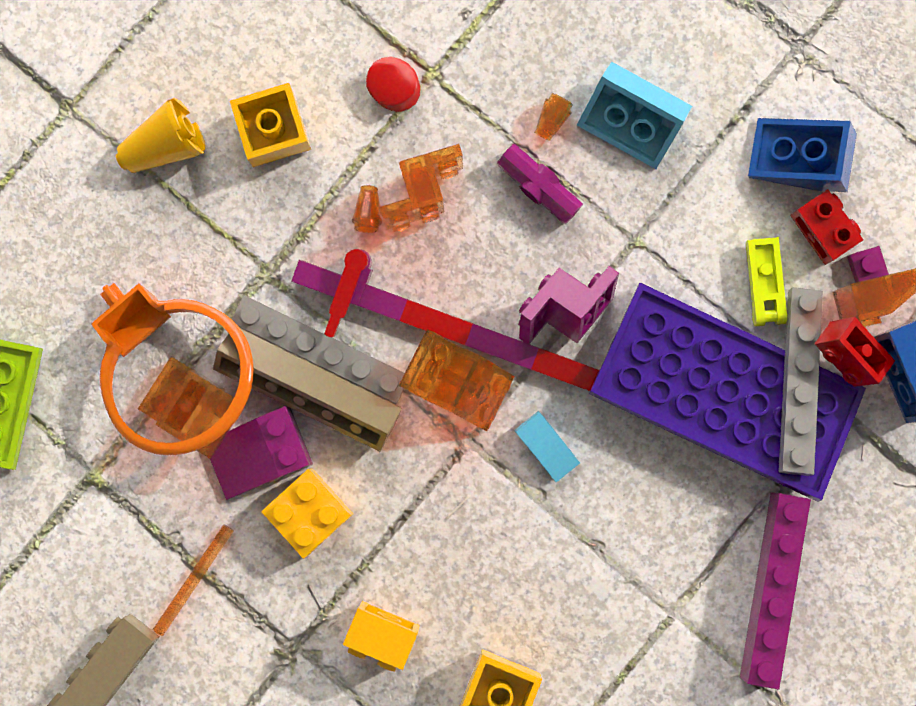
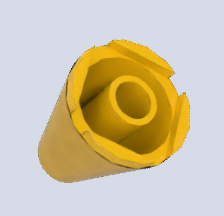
(161, 139)

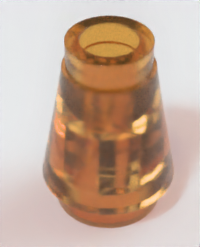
(553, 115)
(367, 213)

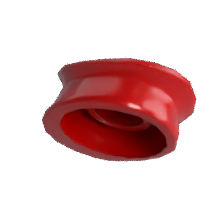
(393, 84)

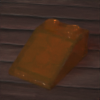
(875, 297)

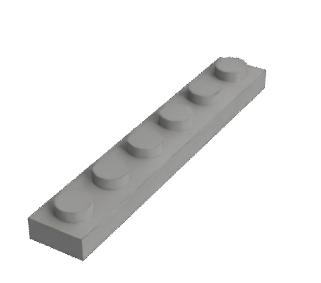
(319, 348)
(800, 382)

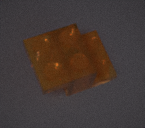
(422, 188)
(456, 380)
(186, 403)

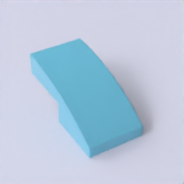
(547, 446)

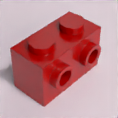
(827, 226)
(854, 352)

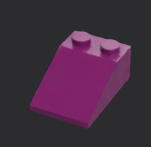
(260, 453)

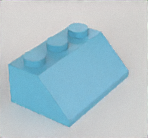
(634, 115)

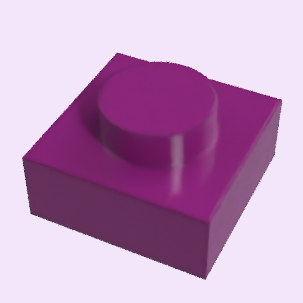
(867, 264)

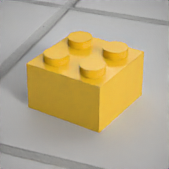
(270, 125)
(307, 512)
(381, 636)
(500, 683)

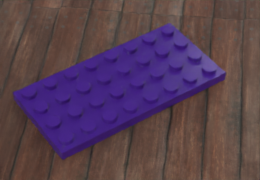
(717, 388)

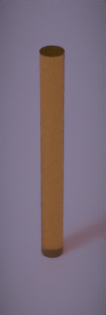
(193, 580)

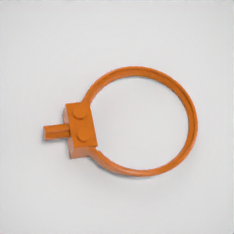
(129, 323)

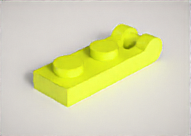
(766, 281)

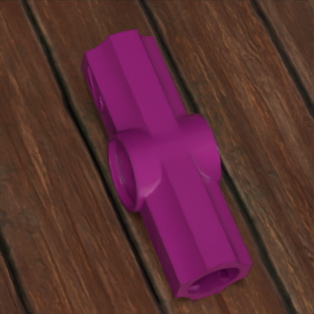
(539, 183)

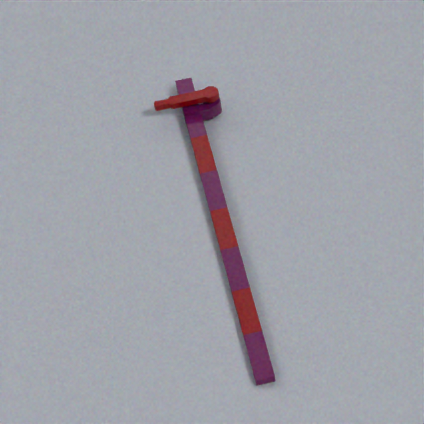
(354, 289)

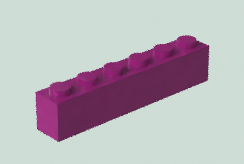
(775, 590)

